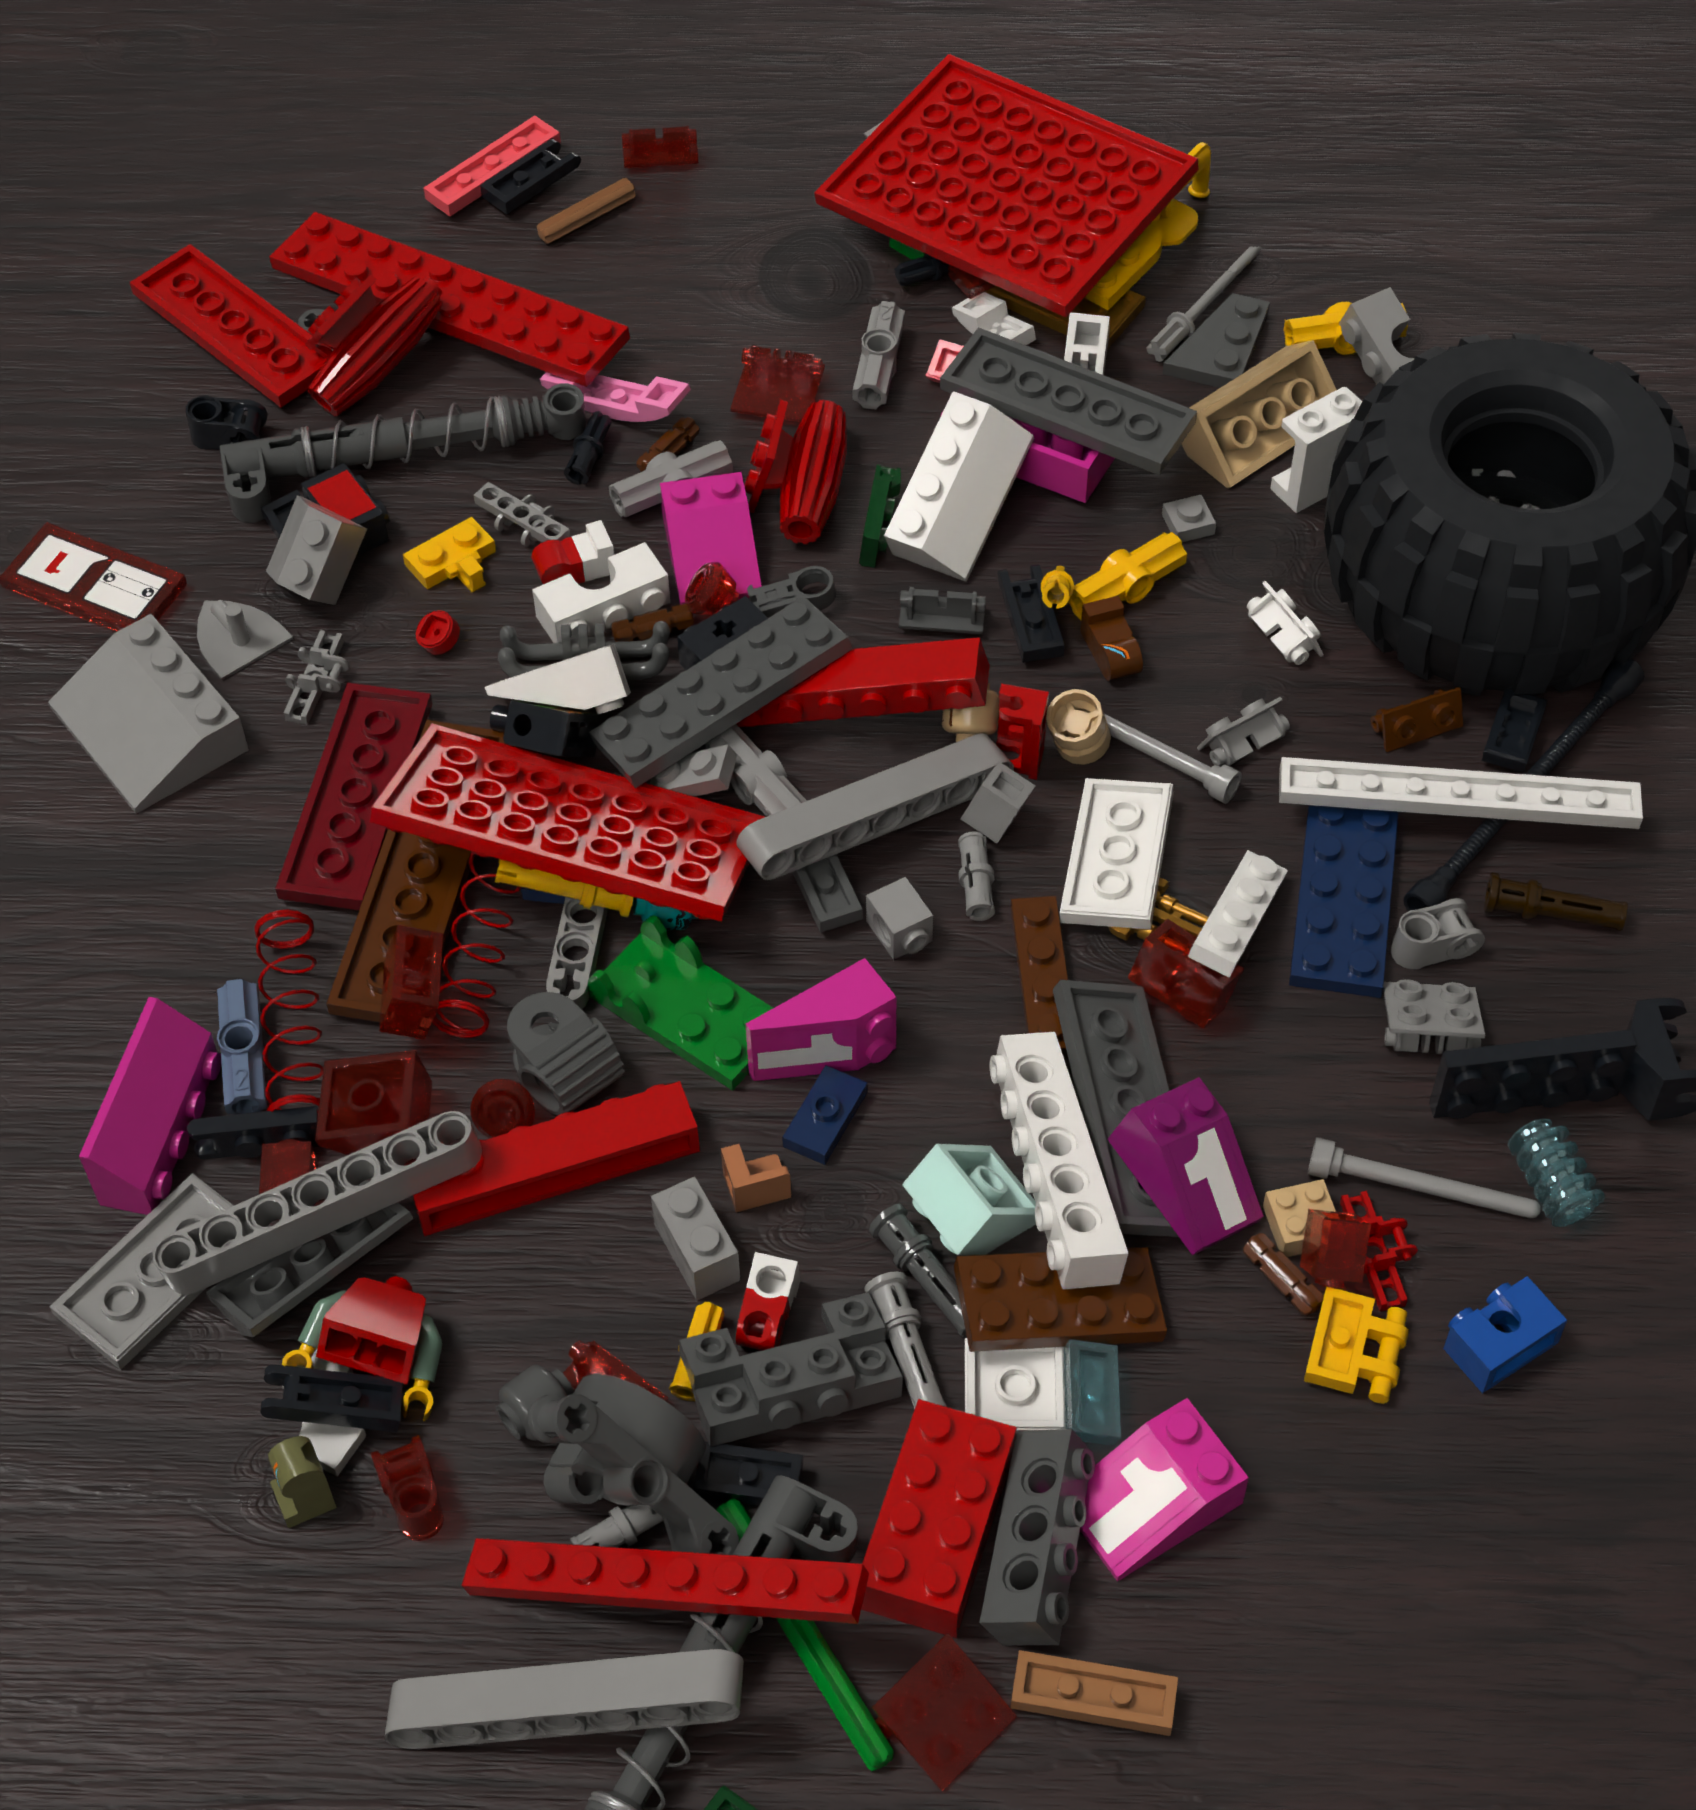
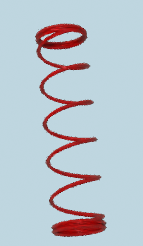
(303, 918)
(459, 1031)

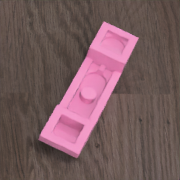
(626, 399)

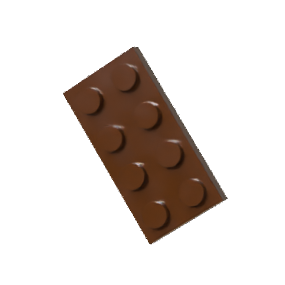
(1021, 1304)

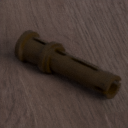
(1533, 900)

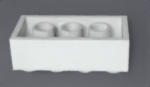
(958, 487)

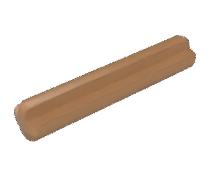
(586, 210)

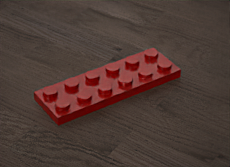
(232, 324)

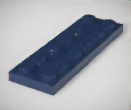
(1344, 900)

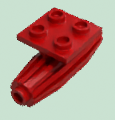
(368, 338)
(802, 466)

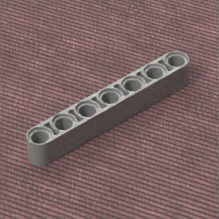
(869, 807)
(295, 1199)
(565, 1699)

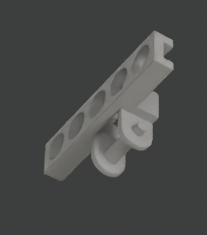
(516, 512)
(322, 677)

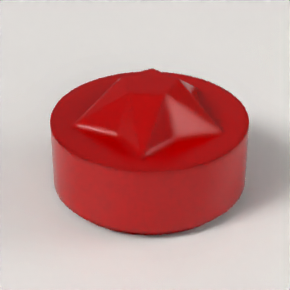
(437, 632)

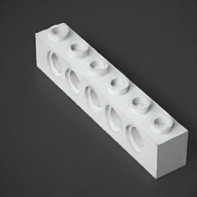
(1058, 1161)

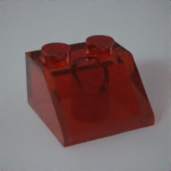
(371, 1099)

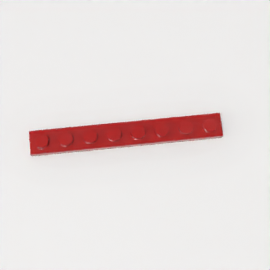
(667, 1580)

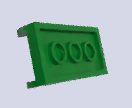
(680, 1002)

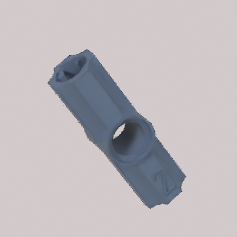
(240, 1027)

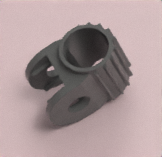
(561, 1061)

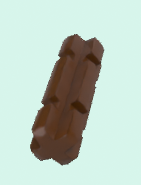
(671, 441)
(643, 624)
(1283, 1274)

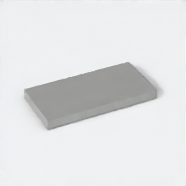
(124, 1295)

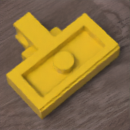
(452, 555)

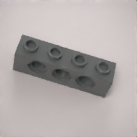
(1037, 1538)

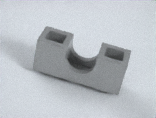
(1371, 328)

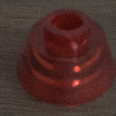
(710, 589)
(501, 1107)

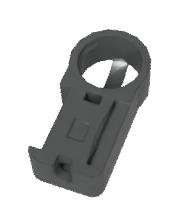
(776, 596)

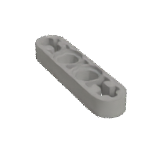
(576, 934)

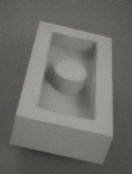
(699, 772)

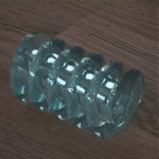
(1555, 1172)

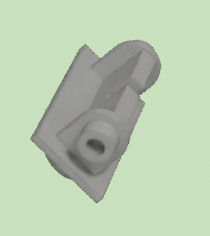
(1229, 739)

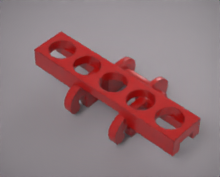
(1387, 1259)

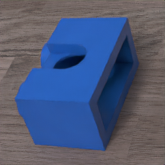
(1493, 1355)

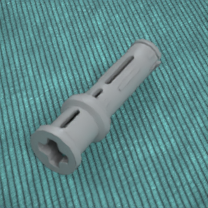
(902, 1327)

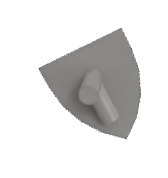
(236, 636)

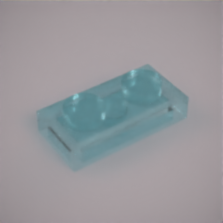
(1092, 1391)

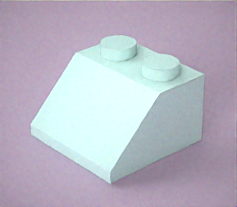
(970, 1198)

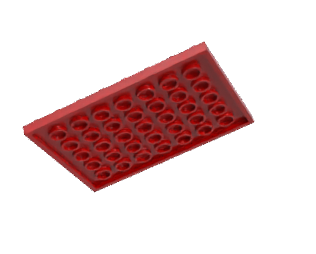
(1007, 183)

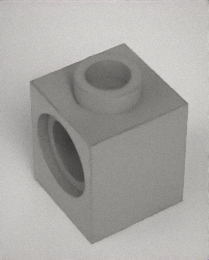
(997, 802)
(899, 918)

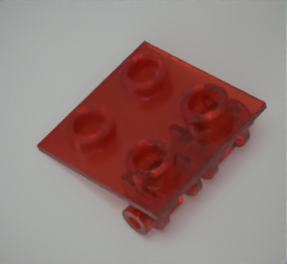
(776, 378)
(943, 1712)

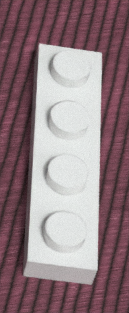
(1238, 913)

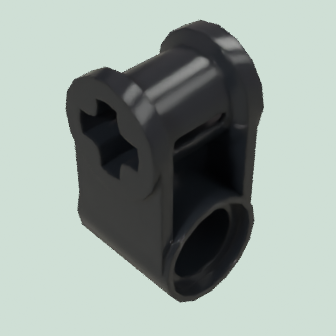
(223, 421)

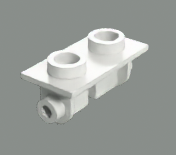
(1296, 635)

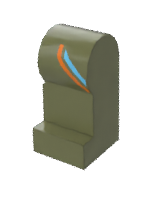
(299, 1481)

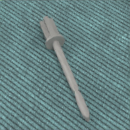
(1181, 325)

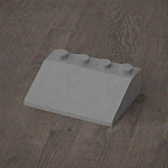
(148, 715)

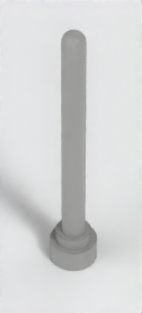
(1219, 781)
(1330, 1160)

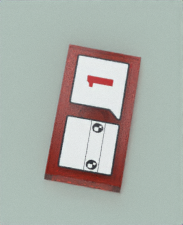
(91, 579)

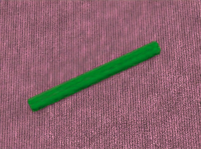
(827, 1671)

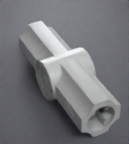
(878, 355)
(643, 489)
(757, 775)

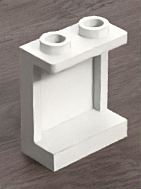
(1317, 437)

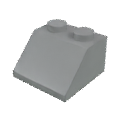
(315, 551)

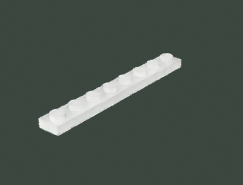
(1460, 792)

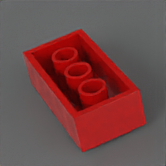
(937, 1517)

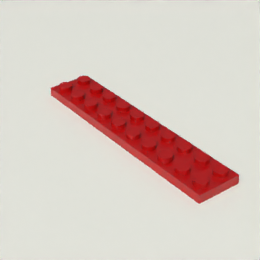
(474, 304)

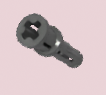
(914, 1251)

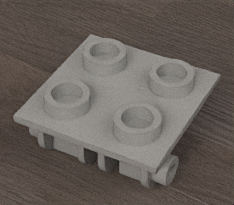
(1432, 1010)

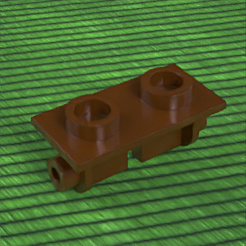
(1419, 719)

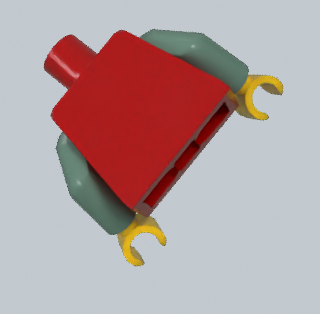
(377, 1332)

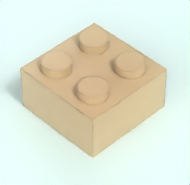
(1288, 1211)

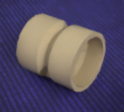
(1078, 726)

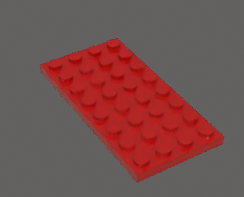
(568, 821)

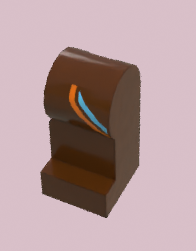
(1110, 638)

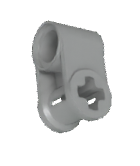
(1435, 935)

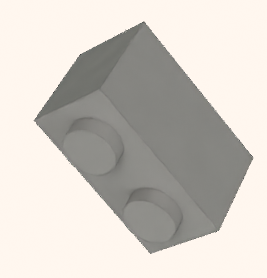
(695, 1238)

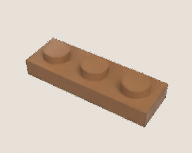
(1094, 1693)

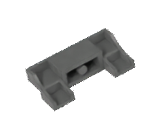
(795, 1380)

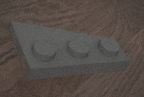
(1222, 344)

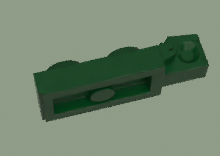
(880, 510)

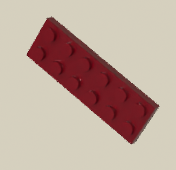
(334, 837)

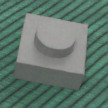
(1189, 518)

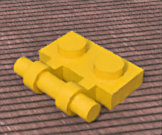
(1340, 1341)

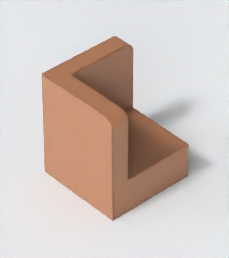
(754, 1181)

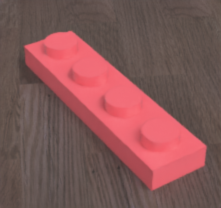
(462, 183)

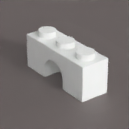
(635, 588)

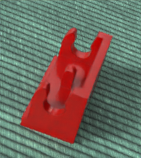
(1023, 726)

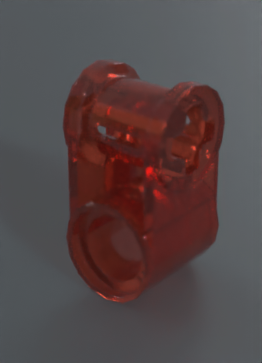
(407, 1482)

